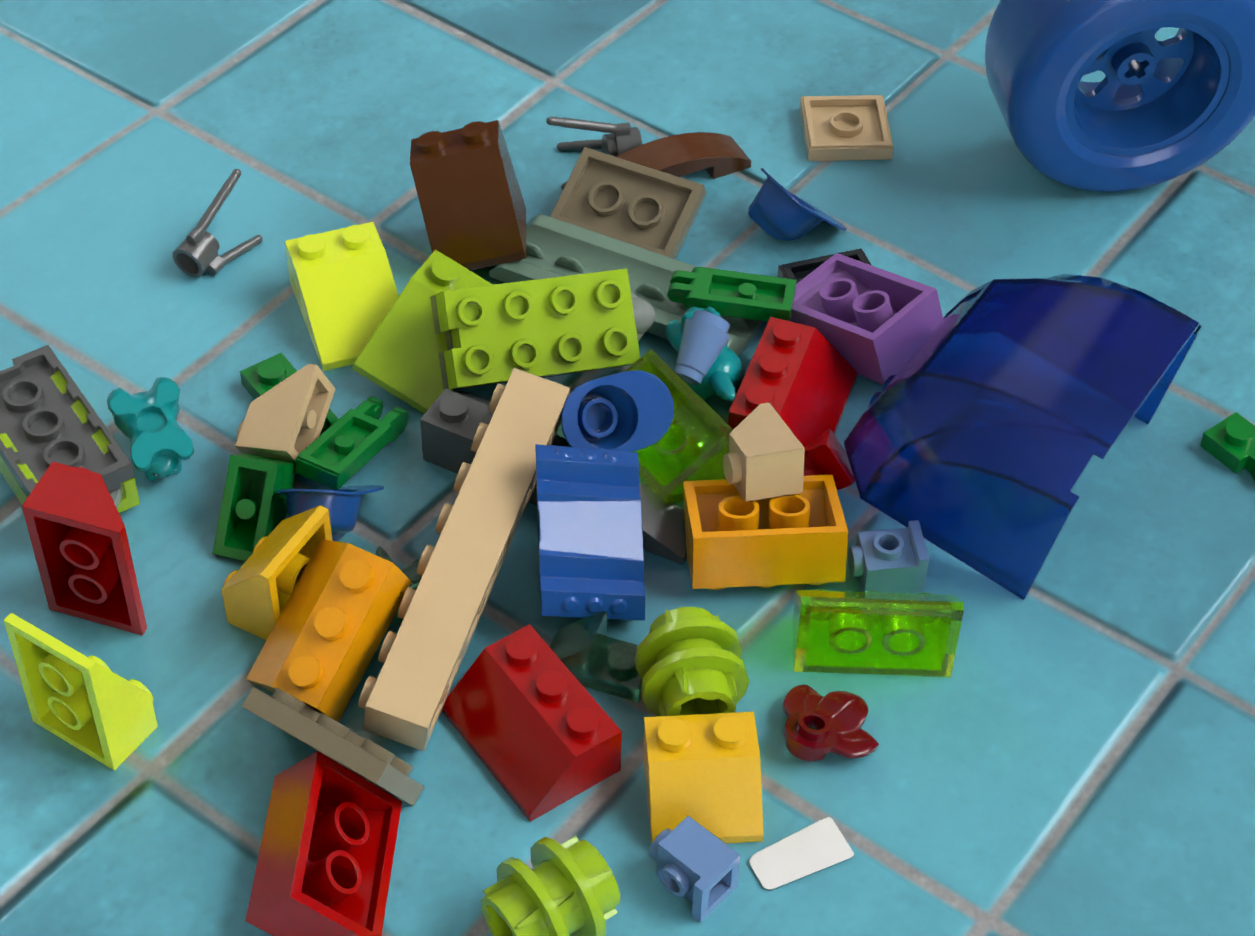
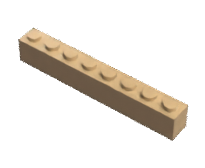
(463, 564)

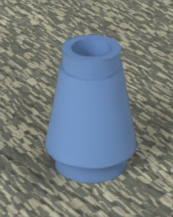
(700, 345)

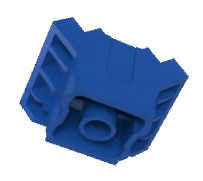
(589, 533)

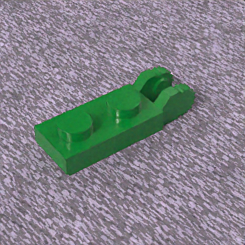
(350, 443)

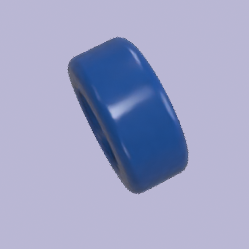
(1155, 109)

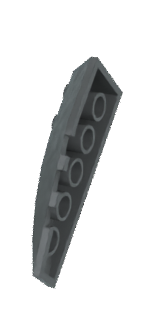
(447, 442)

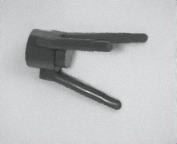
(620, 139)
(201, 248)

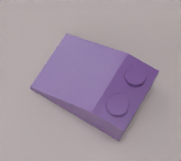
(867, 314)

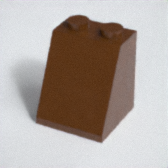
(470, 195)

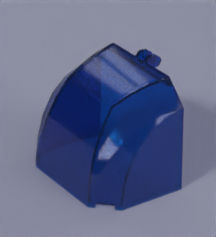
(1009, 411)

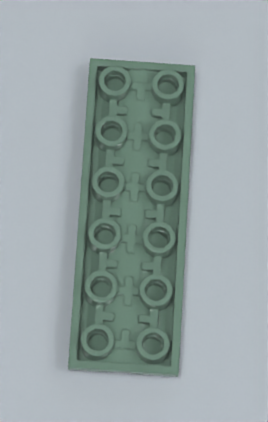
(566, 249)

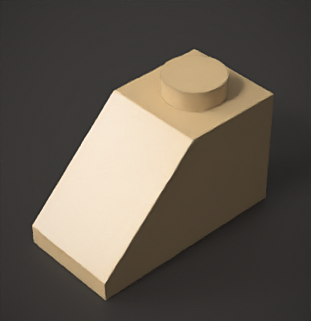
(287, 416)
(764, 457)

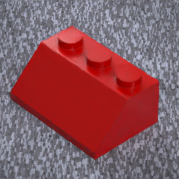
(798, 377)
(83, 549)
(533, 723)
(324, 853)

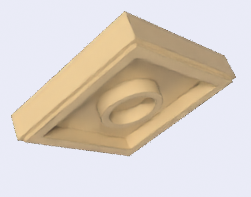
(846, 128)

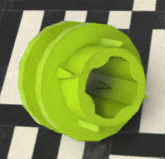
(691, 664)
(560, 896)

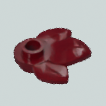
(826, 724)

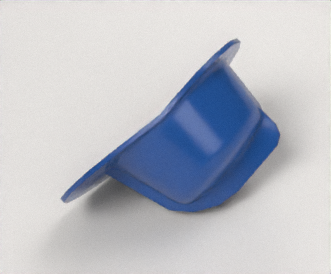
(785, 214)
(618, 412)
(342, 504)

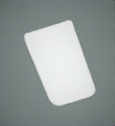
(801, 854)

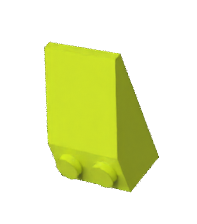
(341, 289)
(80, 696)

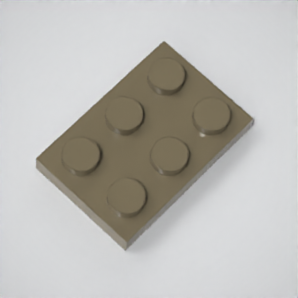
(629, 202)
(335, 742)

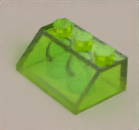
(691, 446)
(875, 632)

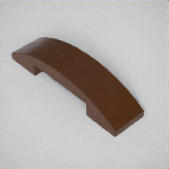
(691, 153)

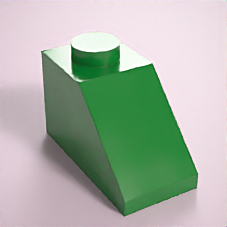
(250, 503)

